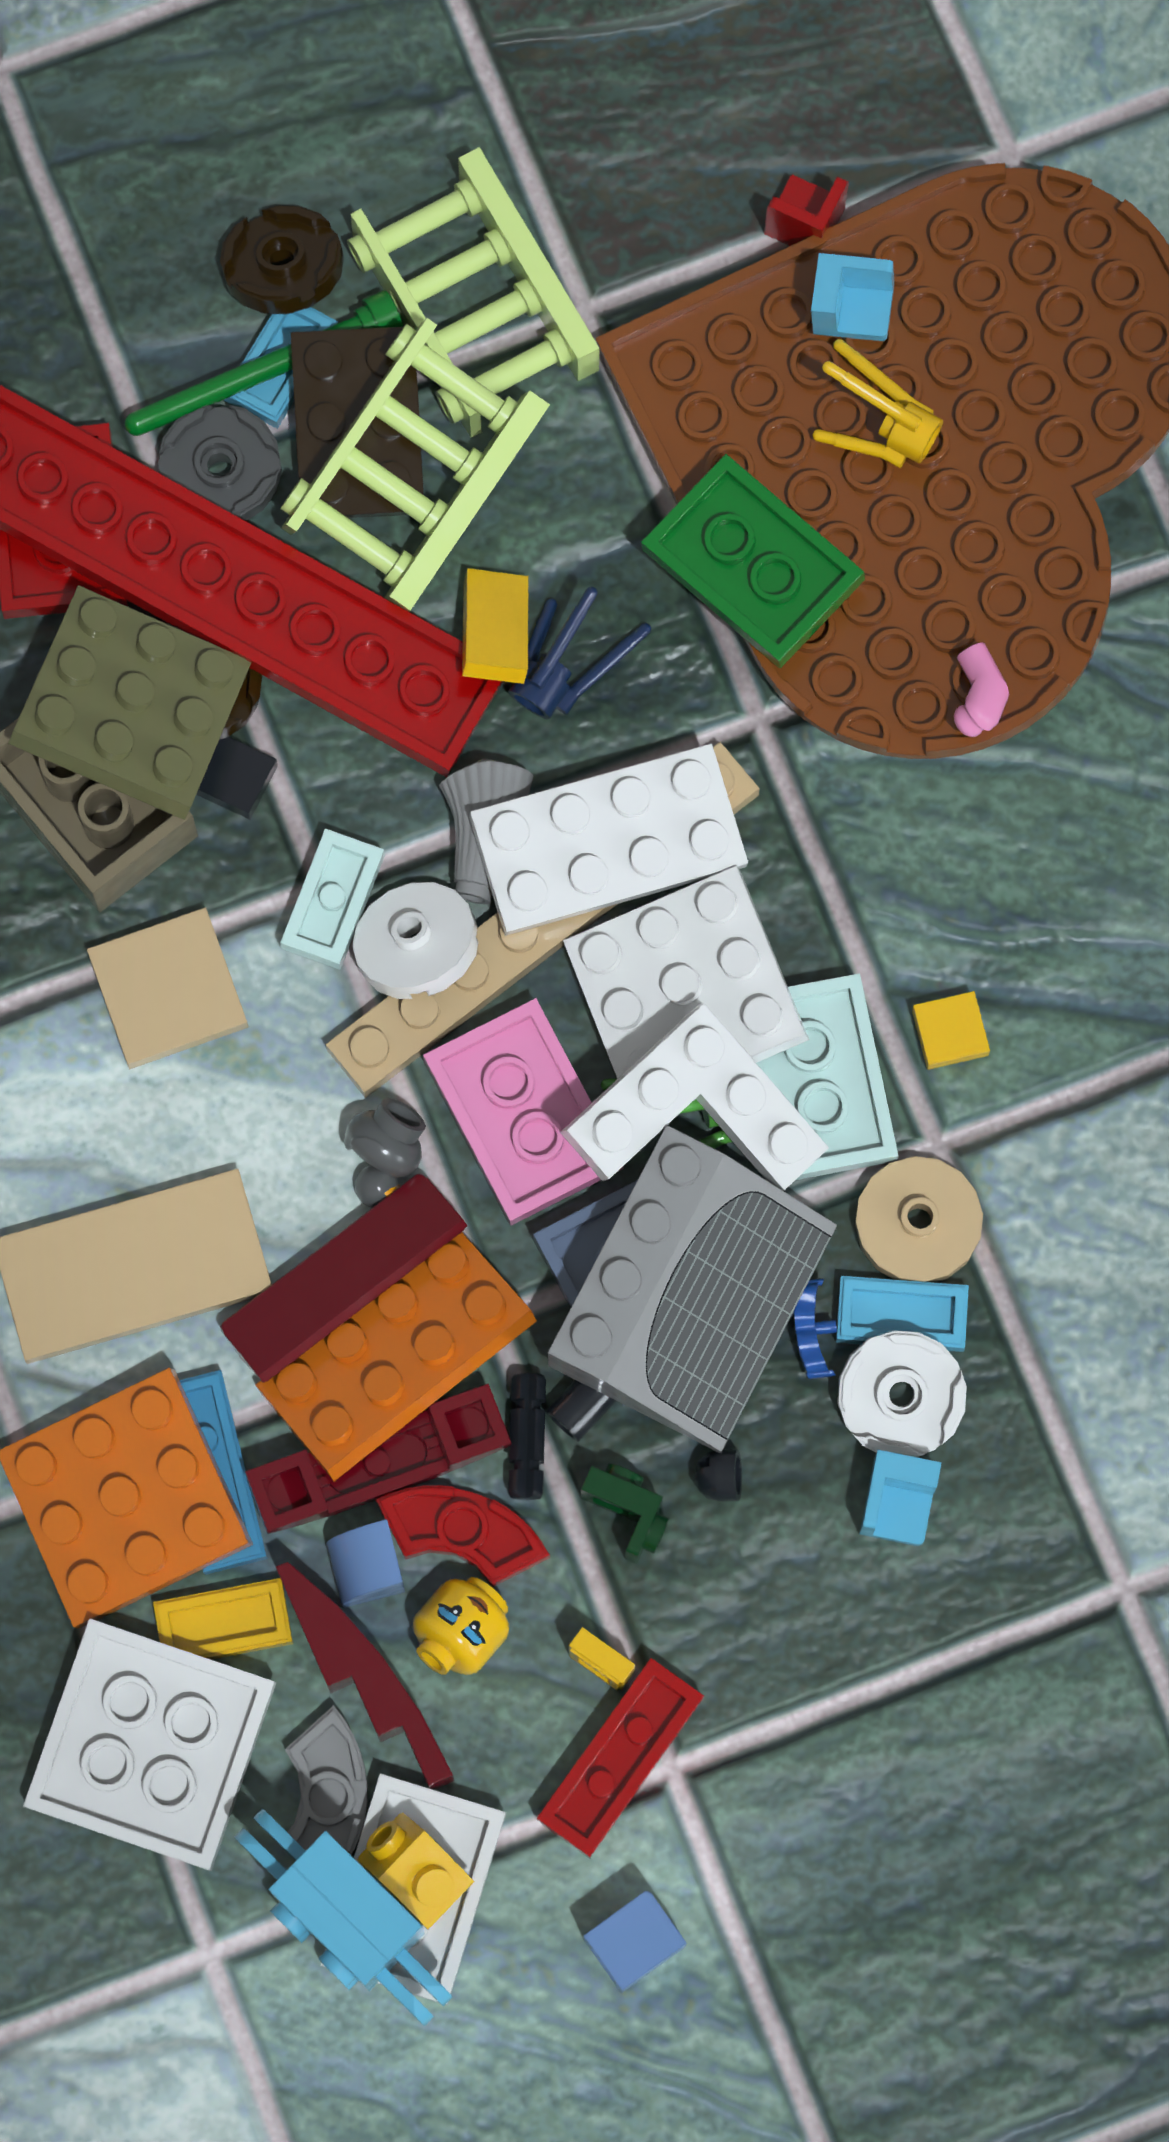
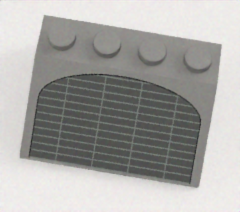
(691, 1290)

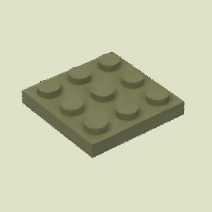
(130, 702)

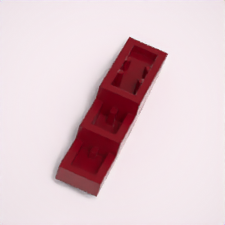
(350, 1658)

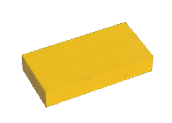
(495, 626)
(226, 1620)

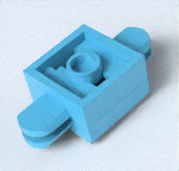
(346, 1912)

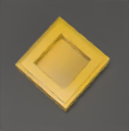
(950, 1030)
(601, 1659)

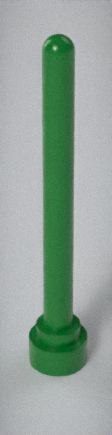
(375, 312)

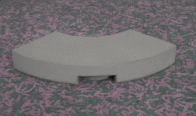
(330, 1783)

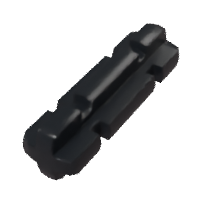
(527, 1436)

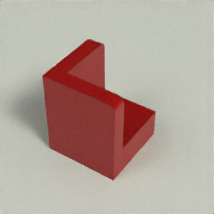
(805, 210)

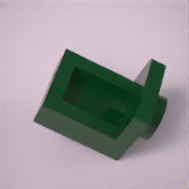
(622, 1494)

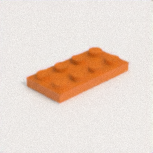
(397, 1356)

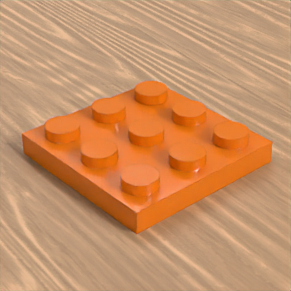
(124, 1498)

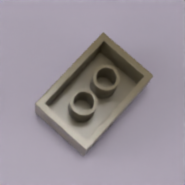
(89, 829)

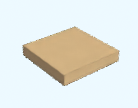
(167, 988)

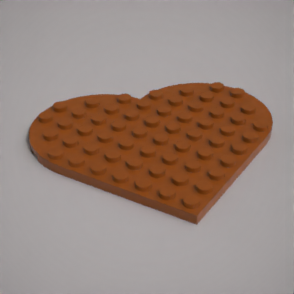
(1042, 345)

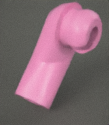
(987, 694)

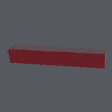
(342, 1277)

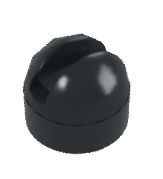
(720, 1475)

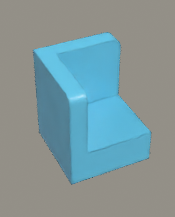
(852, 297)
(899, 1497)

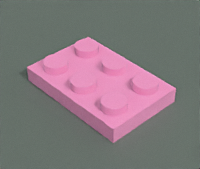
(511, 1101)

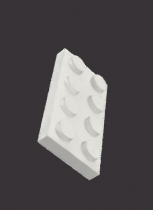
(608, 839)

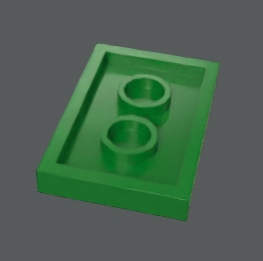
(753, 561)

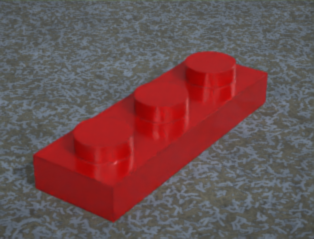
(620, 1758)

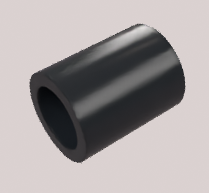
(579, 1409)

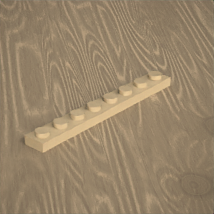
(404, 1029)

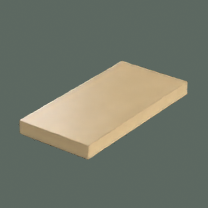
(132, 1266)

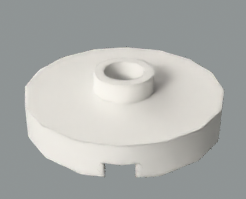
(421, 963)
(936, 1399)

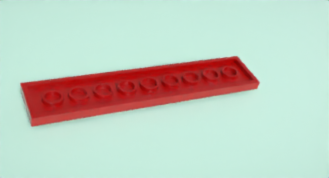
(235, 587)

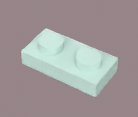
(332, 899)

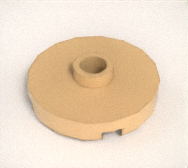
(912, 1252)

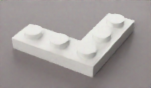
(703, 1064)

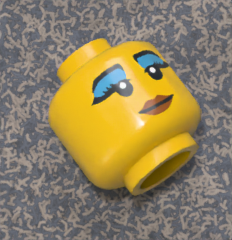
(461, 1626)

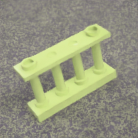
(505, 243)
(474, 470)

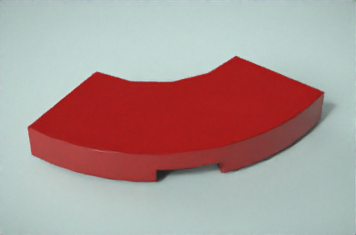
(462, 1525)

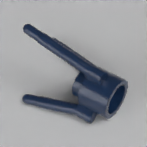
(547, 679)

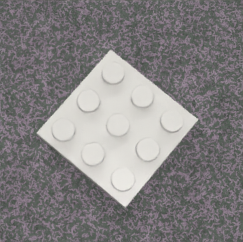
(684, 952)
(150, 1744)

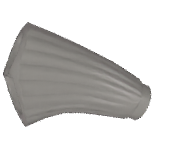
(471, 789)

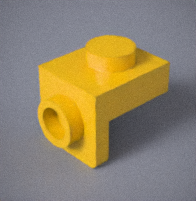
(414, 1869)

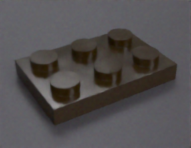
(332, 383)

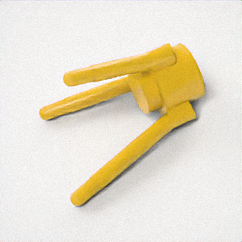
(908, 423)

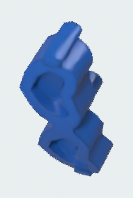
(807, 1332)

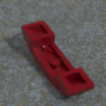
(430, 1445)

